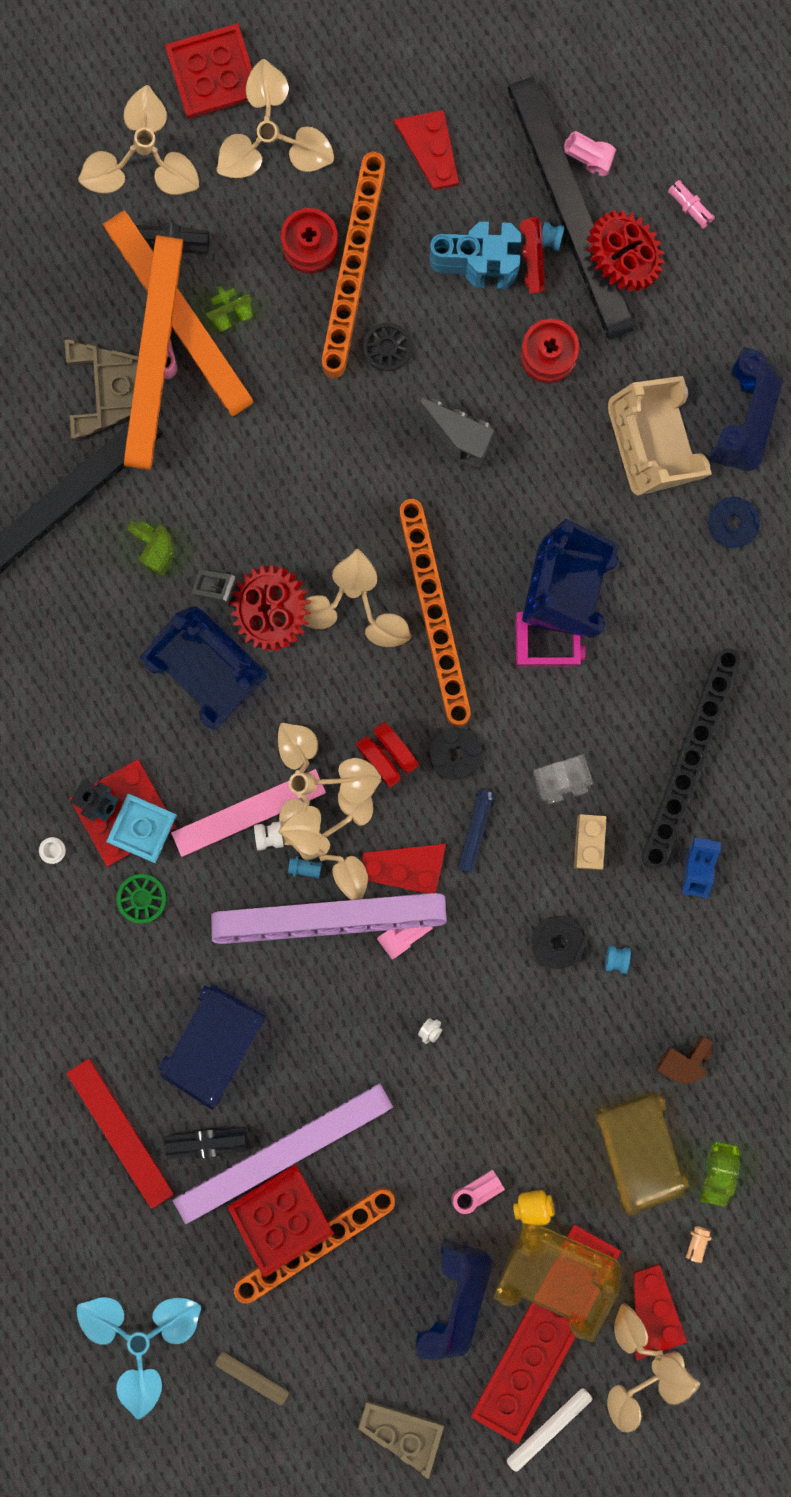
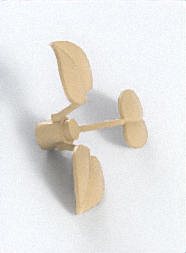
(145, 116)
(237, 153)
(356, 577)
(298, 745)
(304, 835)
(674, 1383)

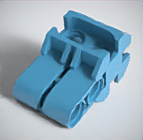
(478, 254)

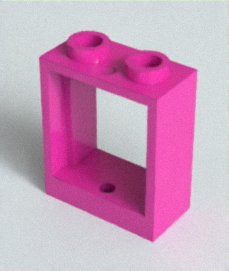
(522, 659)

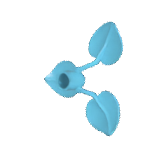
(176, 1321)

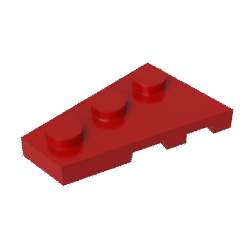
(656, 1311)

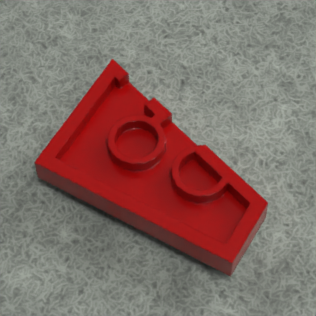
(431, 146)
(406, 868)

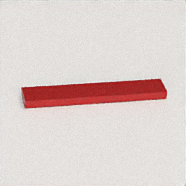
(120, 1133)

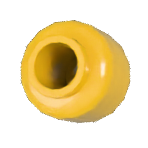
(534, 1208)

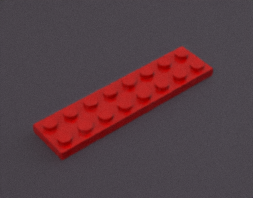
(530, 1360)

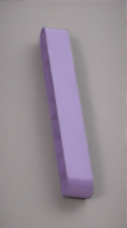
(328, 918)
(282, 1153)

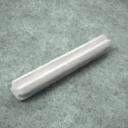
(549, 1429)

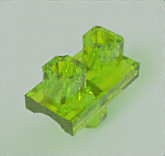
(240, 305)

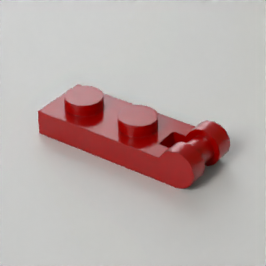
(533, 254)

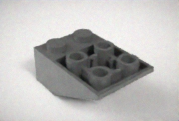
(463, 437)

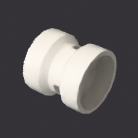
(274, 838)

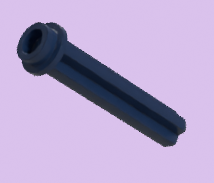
(476, 830)

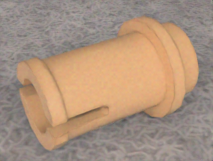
(698, 1244)

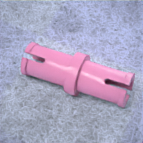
(691, 204)

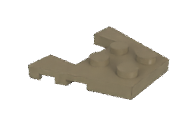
(113, 387)

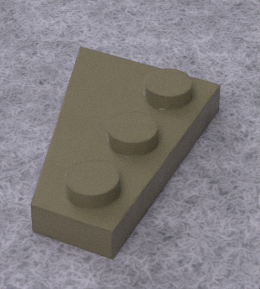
(403, 1433)

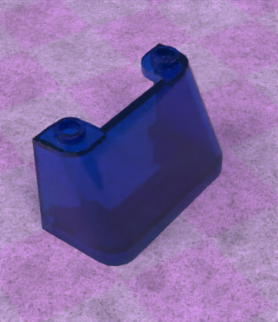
(745, 445)
(569, 580)
(204, 664)
(212, 1045)
(472, 1270)

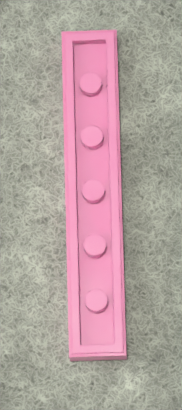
(237, 817)

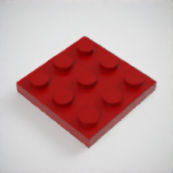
(210, 70)
(128, 780)
(280, 1220)

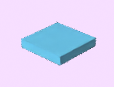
(141, 828)

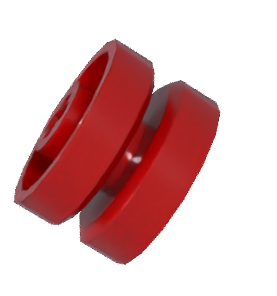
(306, 226)
(551, 336)
(387, 754)

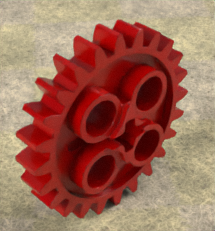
(615, 234)
(290, 604)

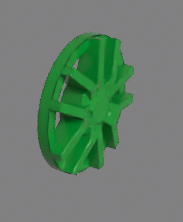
(141, 898)

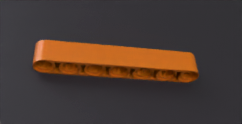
(351, 1227)

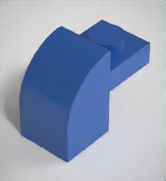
(699, 867)

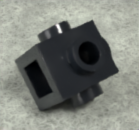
(94, 800)

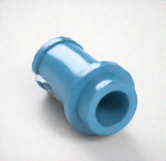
(304, 867)

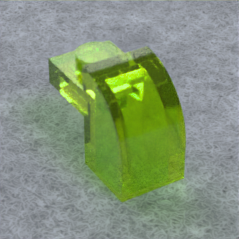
(159, 548)
(721, 1174)

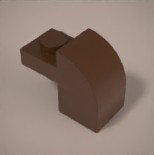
(686, 1069)

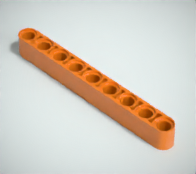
(356, 253)
(184, 322)
(153, 352)
(436, 599)

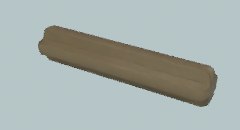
(251, 1378)

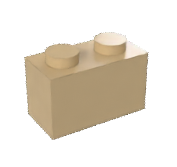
(590, 842)

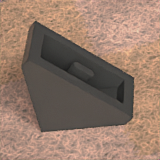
(215, 586)

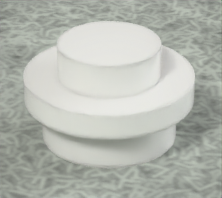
(52, 850)
(430, 1031)

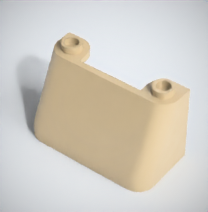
(654, 435)

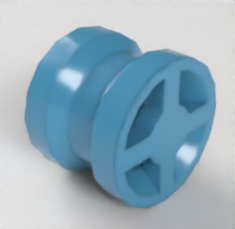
(552, 236)
(617, 959)

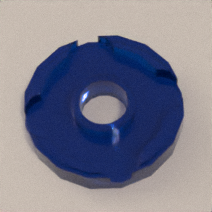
(733, 537)

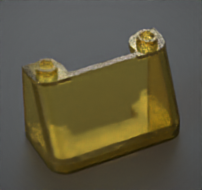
(640, 1152)
(561, 1279)

